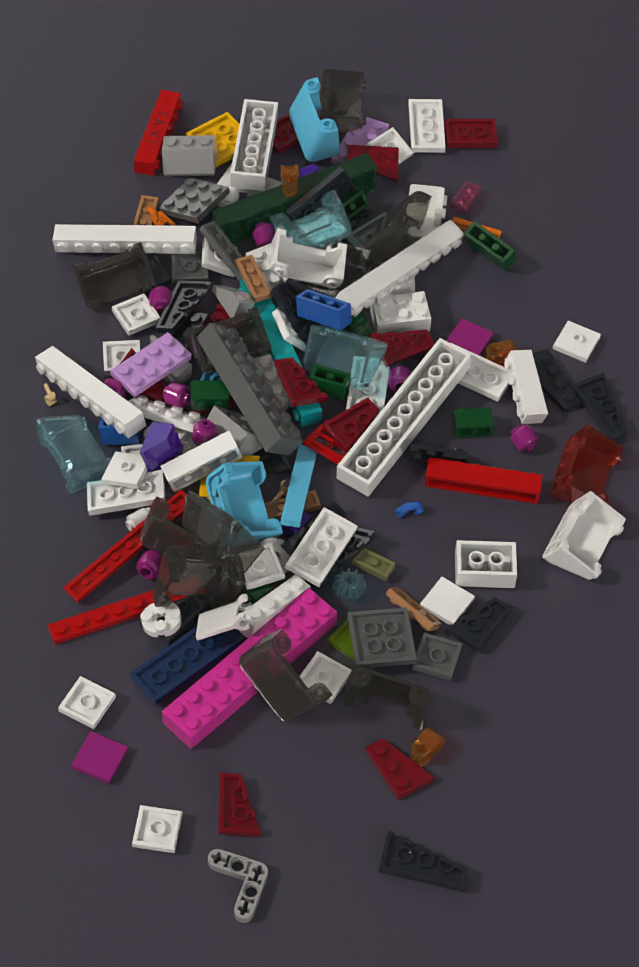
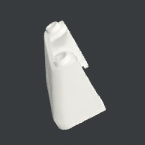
(307, 263)
(583, 536)

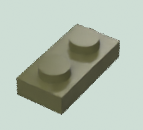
(374, 564)

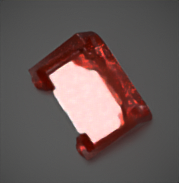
(585, 465)

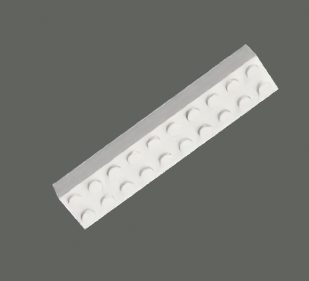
(403, 417)

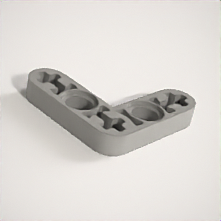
(246, 874)

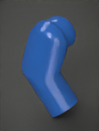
(409, 506)

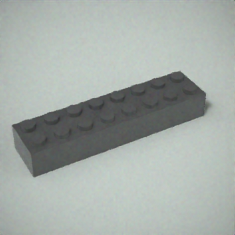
(250, 389)

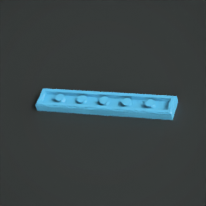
(298, 487)

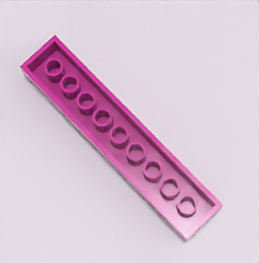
(228, 687)

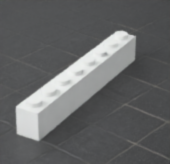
(122, 237)
(90, 392)

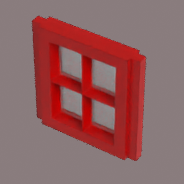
(324, 445)

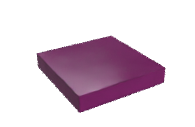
(470, 337)
(99, 757)

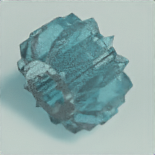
(349, 585)

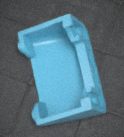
(316, 137)
(237, 491)

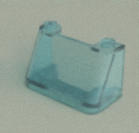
(318, 227)
(344, 352)
(72, 449)

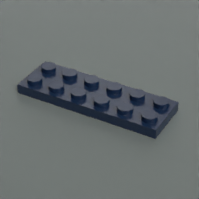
(183, 662)

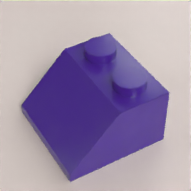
(160, 446)

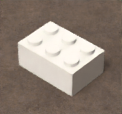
(401, 313)
(485, 564)

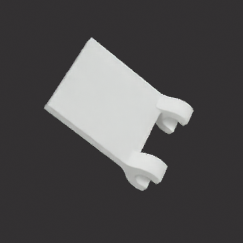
(223, 619)

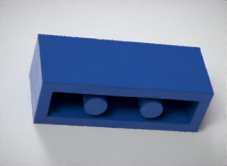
(324, 309)

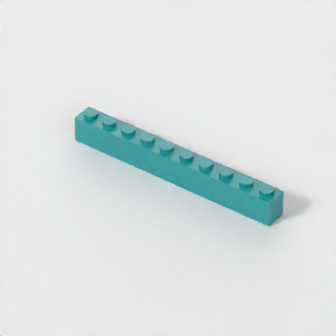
(281, 349)

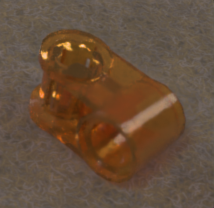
(289, 177)
(500, 351)
(426, 746)

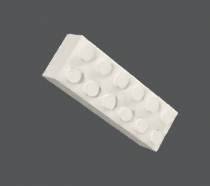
(254, 145)

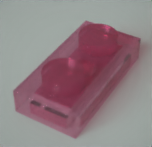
(465, 196)

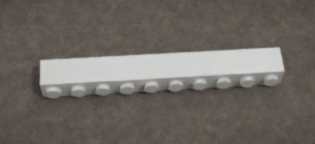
(401, 267)

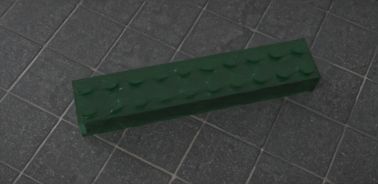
(242, 216)

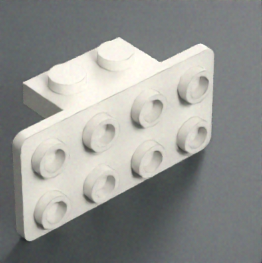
(435, 209)

